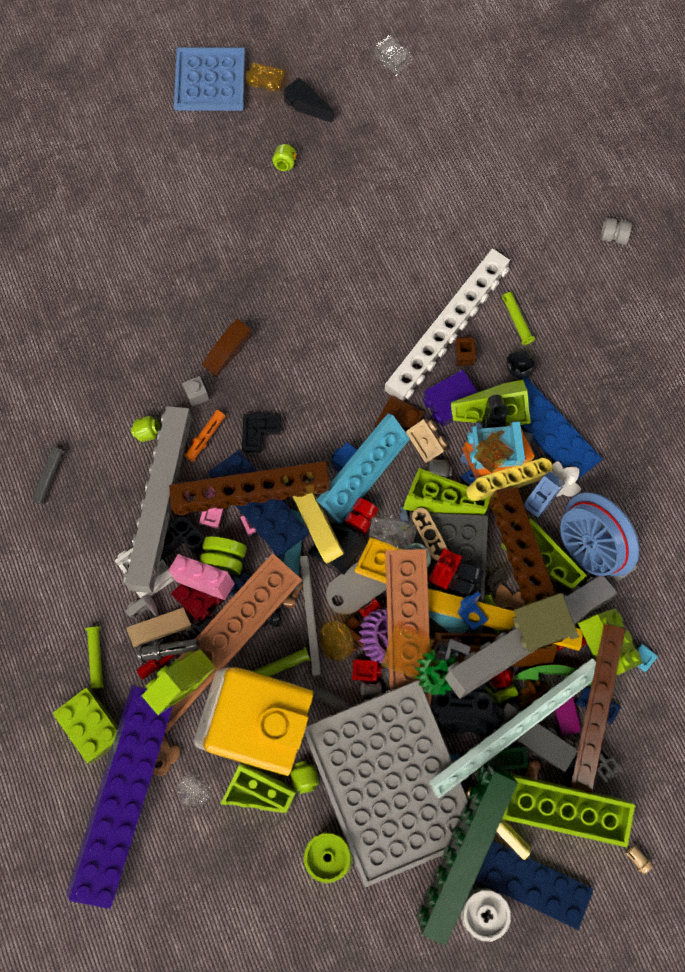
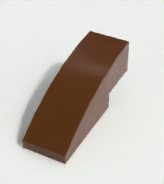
(227, 347)

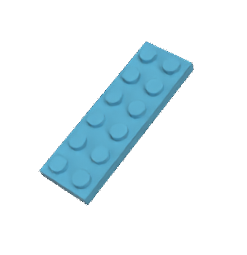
(363, 468)

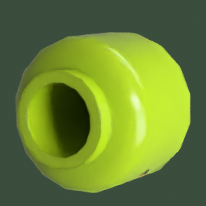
(284, 157)
(145, 428)
(304, 777)

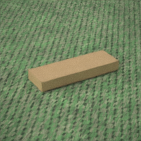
(158, 627)

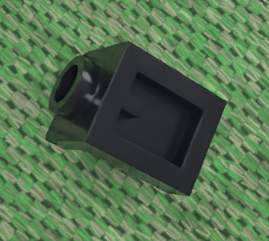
(449, 647)

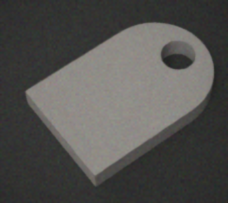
(355, 590)

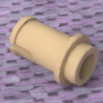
(639, 859)

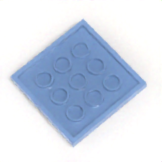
(209, 79)

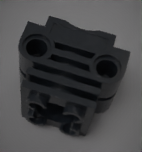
(472, 713)

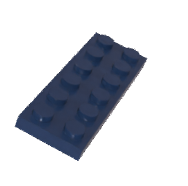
(270, 519)
(535, 885)

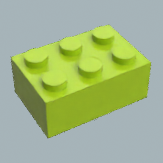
(592, 631)
(177, 681)
(87, 725)

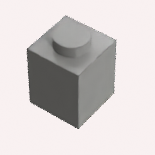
(195, 391)

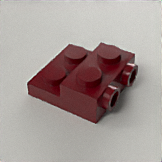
(195, 601)

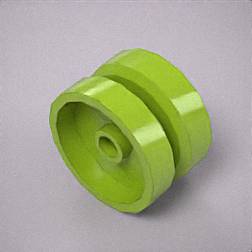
(223, 554)
(315, 857)

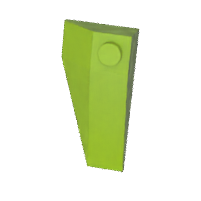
(514, 395)

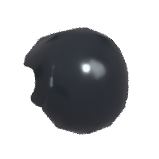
(520, 365)

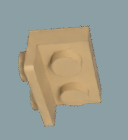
(427, 440)

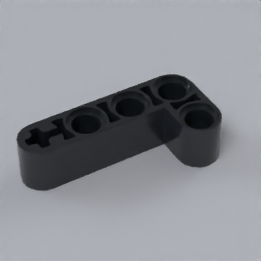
(179, 537)

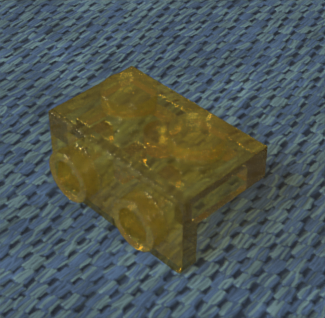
(265, 77)

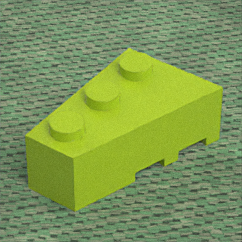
(258, 790)

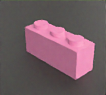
(201, 577)

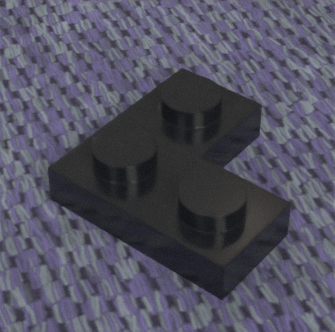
(257, 425)

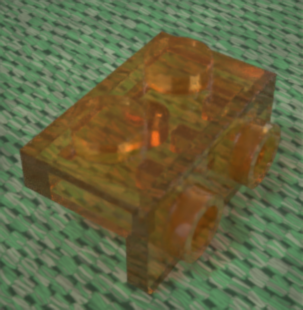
(493, 452)

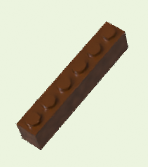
(542, 656)

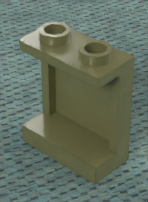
(545, 622)

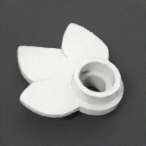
(569, 476)

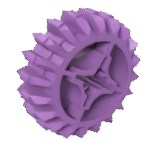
(375, 634)

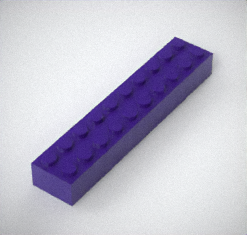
(118, 802)

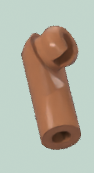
(533, 769)

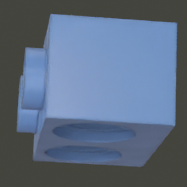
(544, 494)

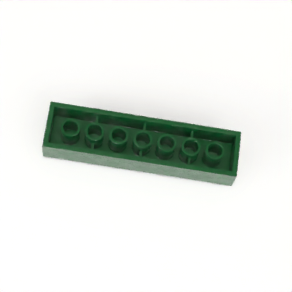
(465, 853)

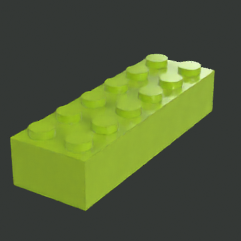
(570, 811)

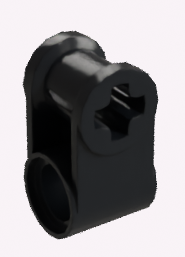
(494, 416)

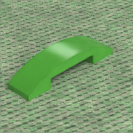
(532, 673)

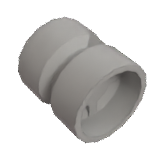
(616, 231)

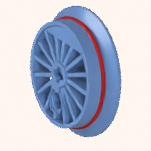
(601, 554)

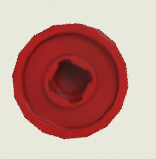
(362, 514)

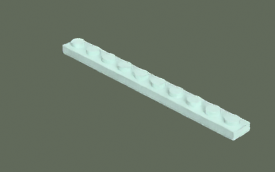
(513, 729)

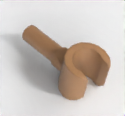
(290, 601)

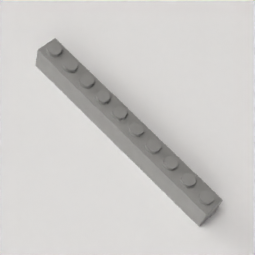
(156, 505)
(508, 648)

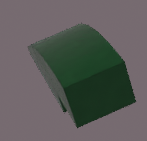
(507, 759)

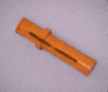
(194, 451)

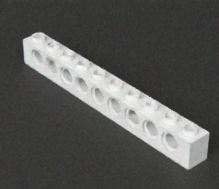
(492, 262)

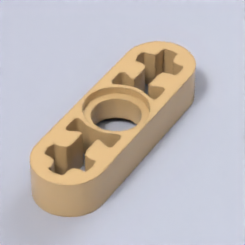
(428, 519)

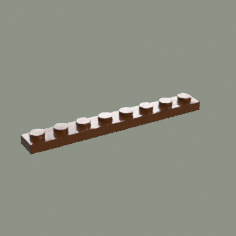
(598, 708)

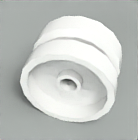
(497, 919)

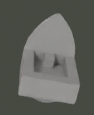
(137, 607)

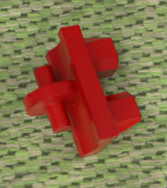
(445, 568)

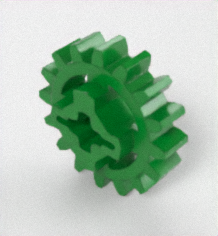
(432, 681)

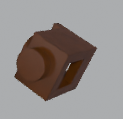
(465, 358)

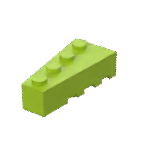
(442, 496)
(558, 564)

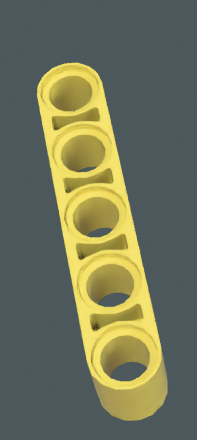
(509, 478)
(319, 527)

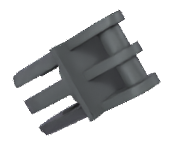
(604, 759)

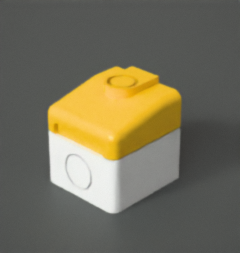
(254, 719)

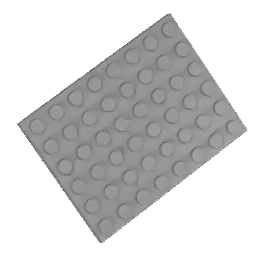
(378, 779)

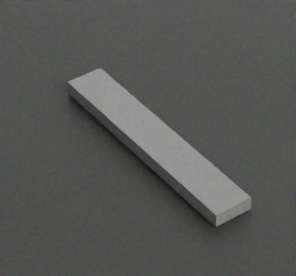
(310, 616)

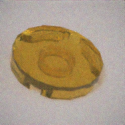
(336, 640)

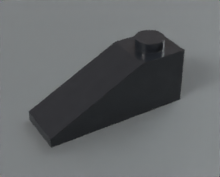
(306, 101)

